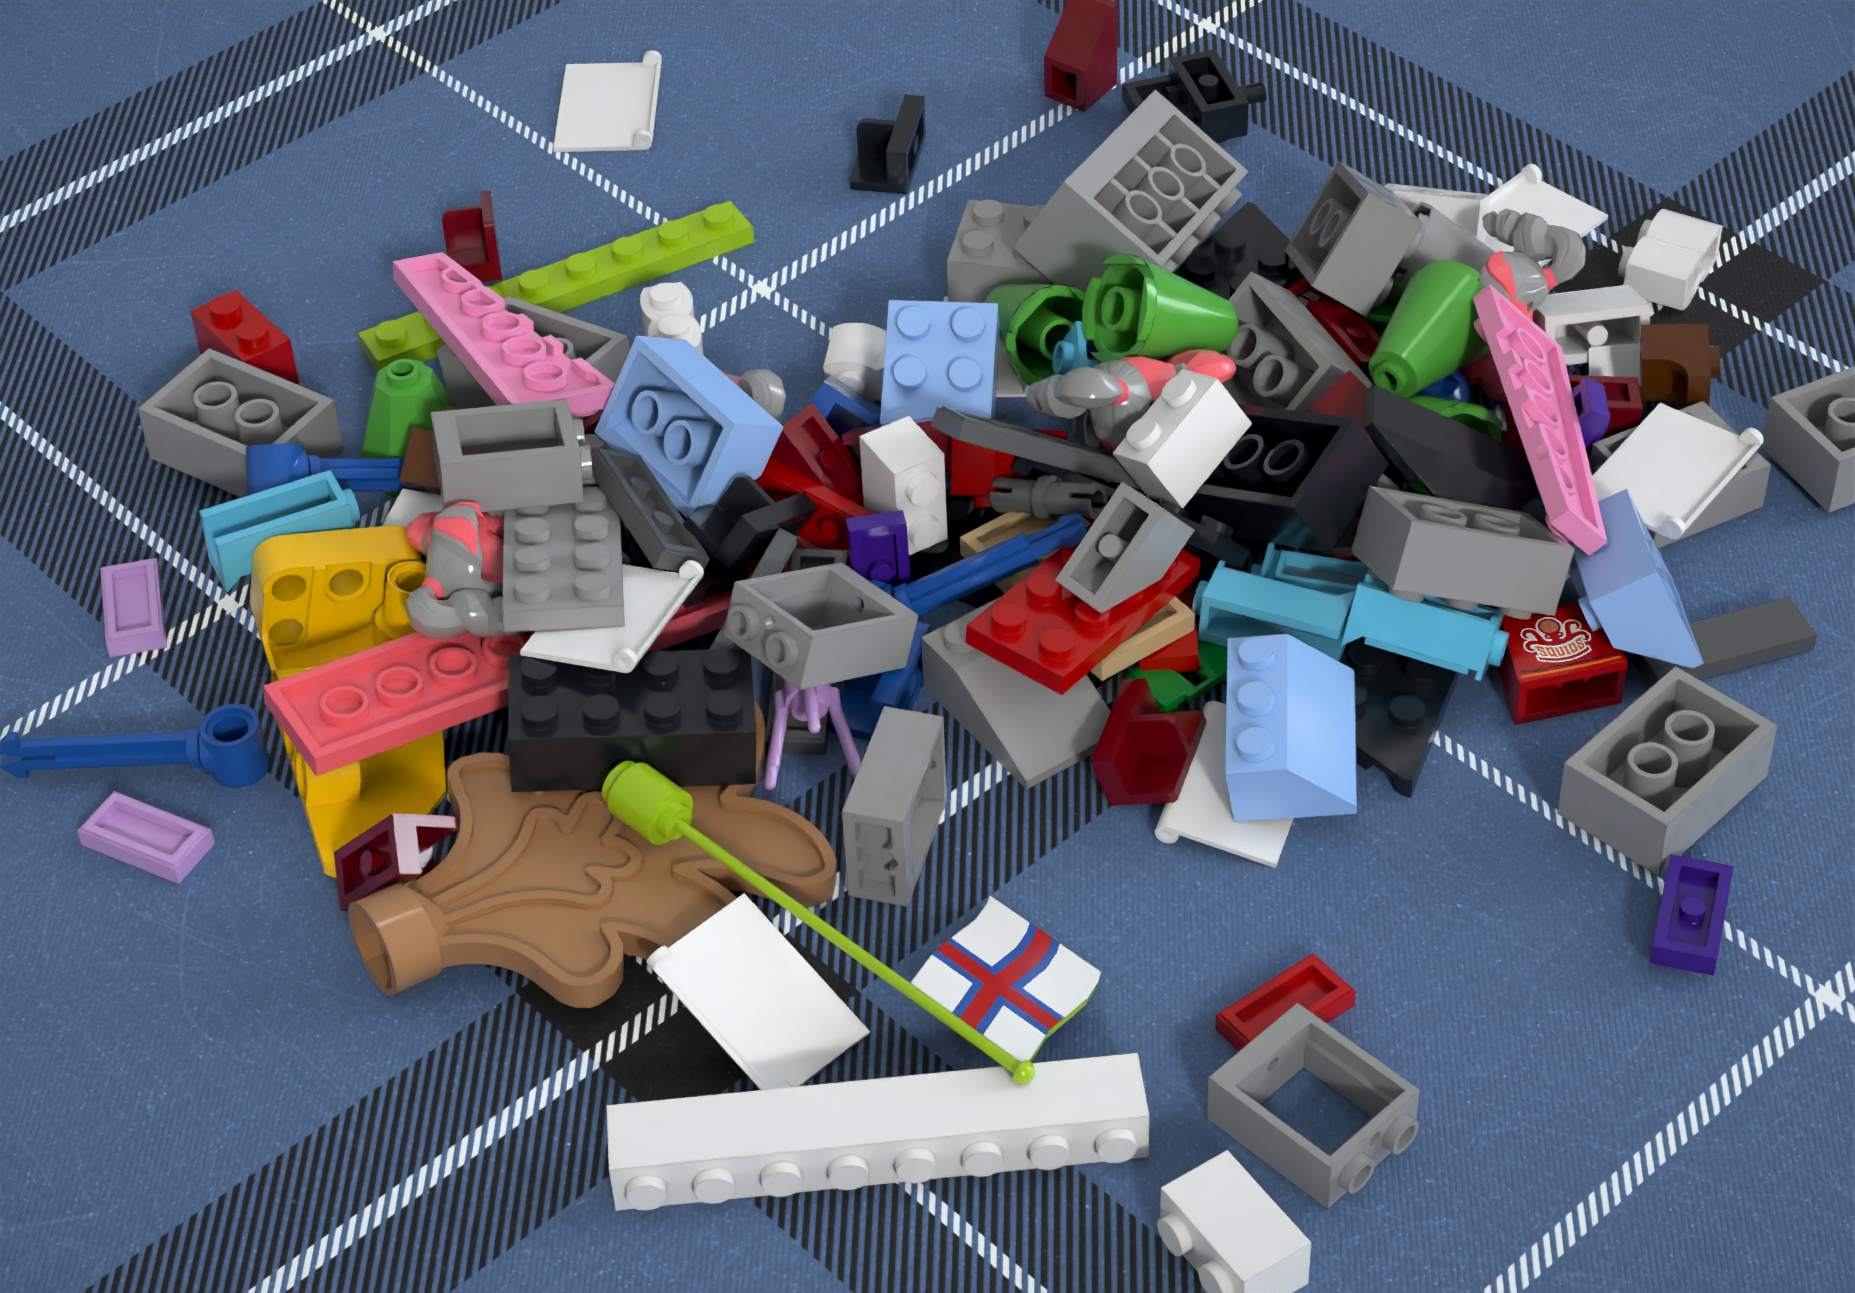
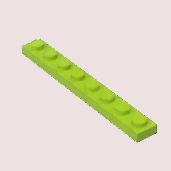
(582, 277)

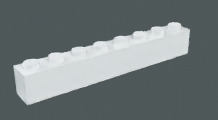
(876, 1132)

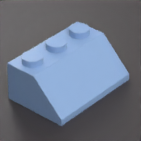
(686, 422)
(1631, 589)
(1288, 730)

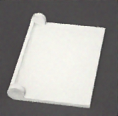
(608, 106)
(1531, 195)
(1674, 467)
(649, 605)
(1205, 805)
(758, 997)

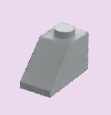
(1124, 550)

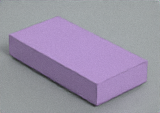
(133, 607)
(146, 837)

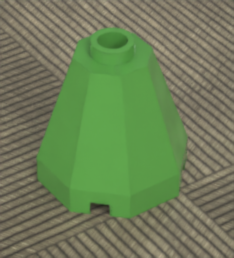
(401, 400)

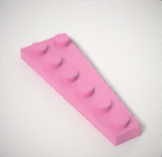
(495, 344)
(1545, 416)

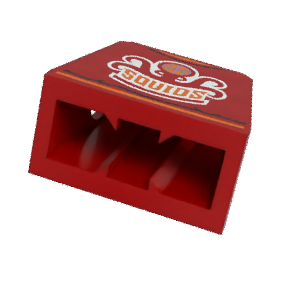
(1559, 666)

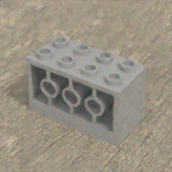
(1141, 193)

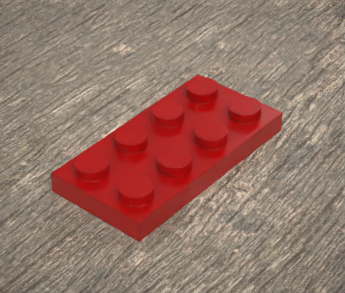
(1057, 635)

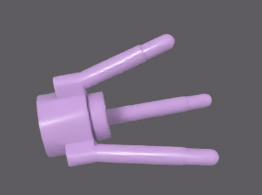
(808, 706)

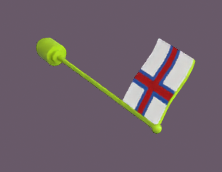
(990, 982)

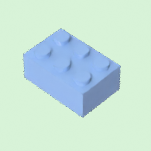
(940, 358)

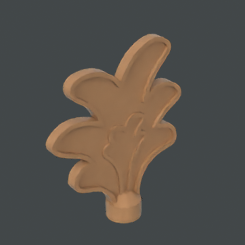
(570, 888)

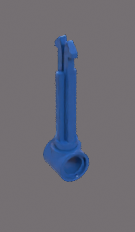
(283, 463)
(985, 567)
(224, 745)

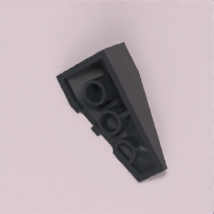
(1451, 456)

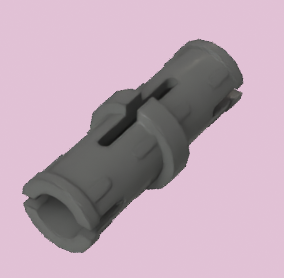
(1047, 497)

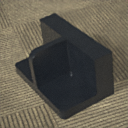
(890, 149)
(746, 522)

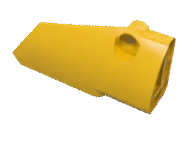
(324, 601)

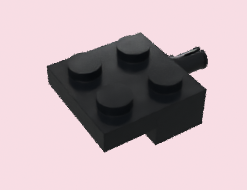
(1203, 92)

